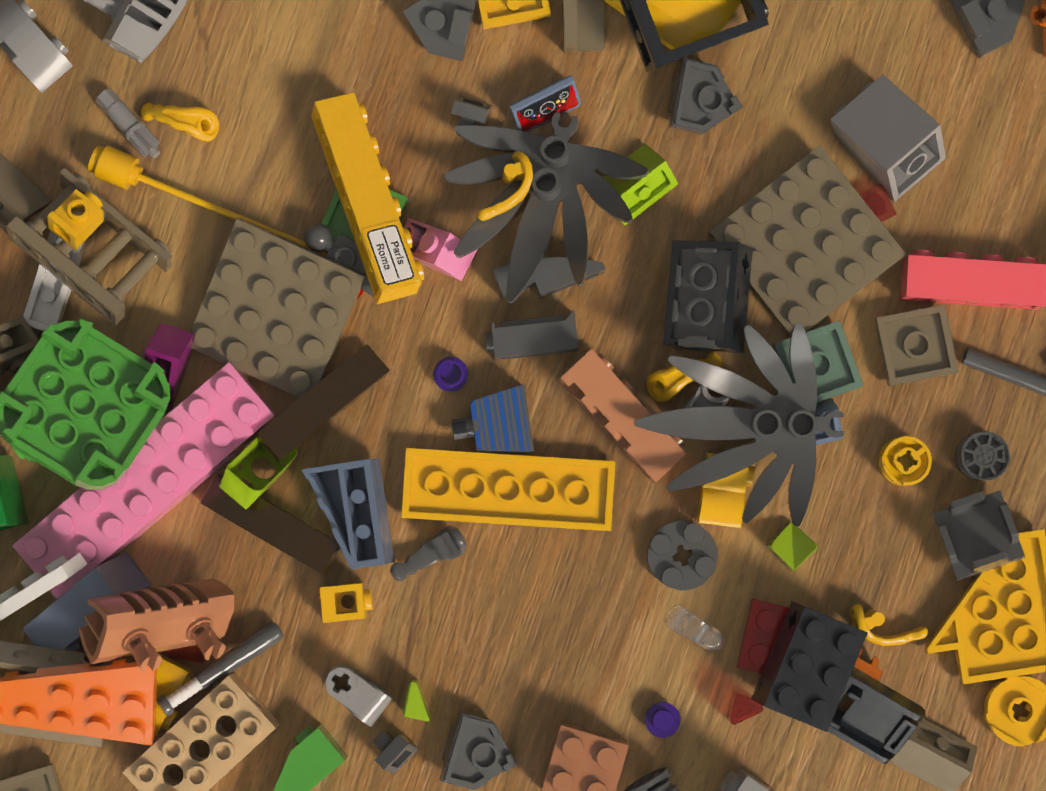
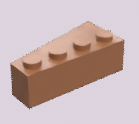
(615, 409)

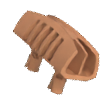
(158, 620)

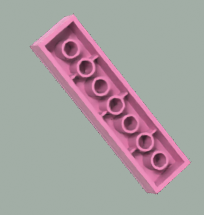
(173, 462)

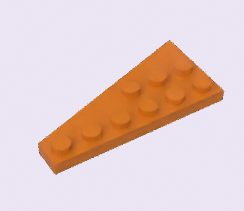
(84, 701)

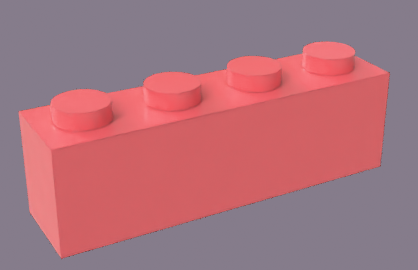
(973, 281)

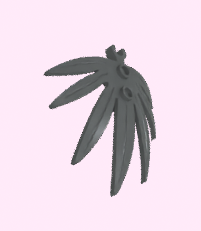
(556, 173)
(777, 423)

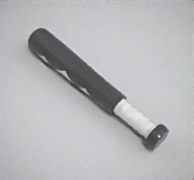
(230, 661)

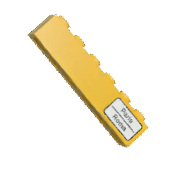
(366, 197)

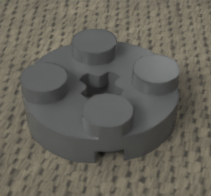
(700, 564)

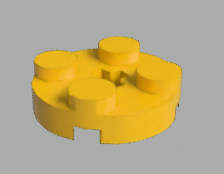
(999, 711)

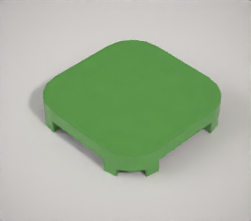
(83, 405)

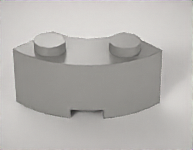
(29, 47)

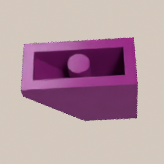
(171, 351)

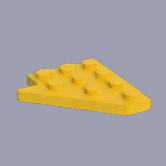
(1000, 619)

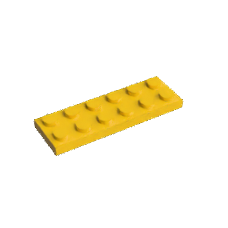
(508, 489)

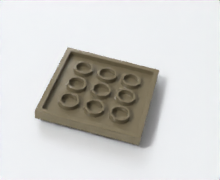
(810, 241)
(275, 308)

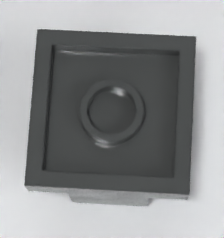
(979, 534)

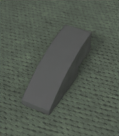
(550, 277)

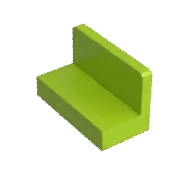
(645, 191)

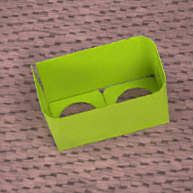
(237, 488)

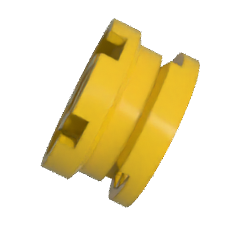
(904, 461)

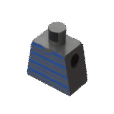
(498, 422)

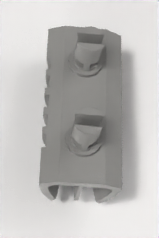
(138, 24)

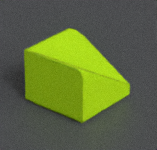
(792, 546)

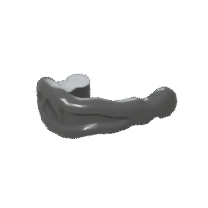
(444, 546)

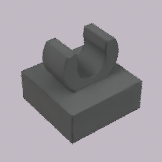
(470, 110)
(395, 751)

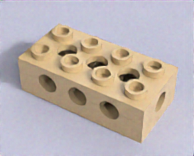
(204, 723)

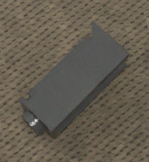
(533, 337)

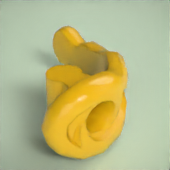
(193, 120)
(520, 170)
(668, 382)
(874, 618)

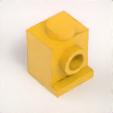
(73, 228)
(332, 605)

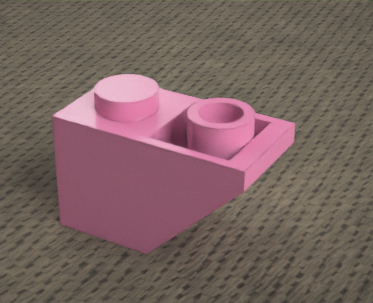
(436, 249)

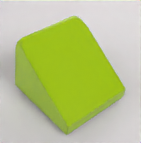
(415, 703)

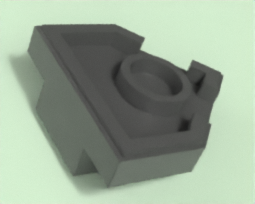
(988, 22)
(442, 25)
(700, 97)
(474, 752)

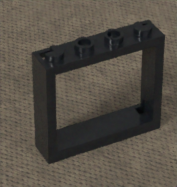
(650, 45)

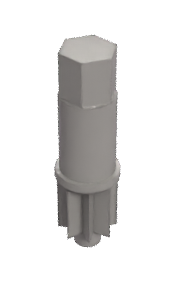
(129, 124)

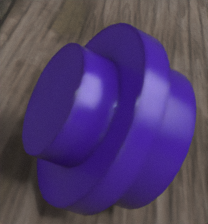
(450, 374)
(662, 719)

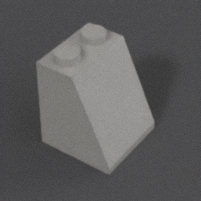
(889, 136)

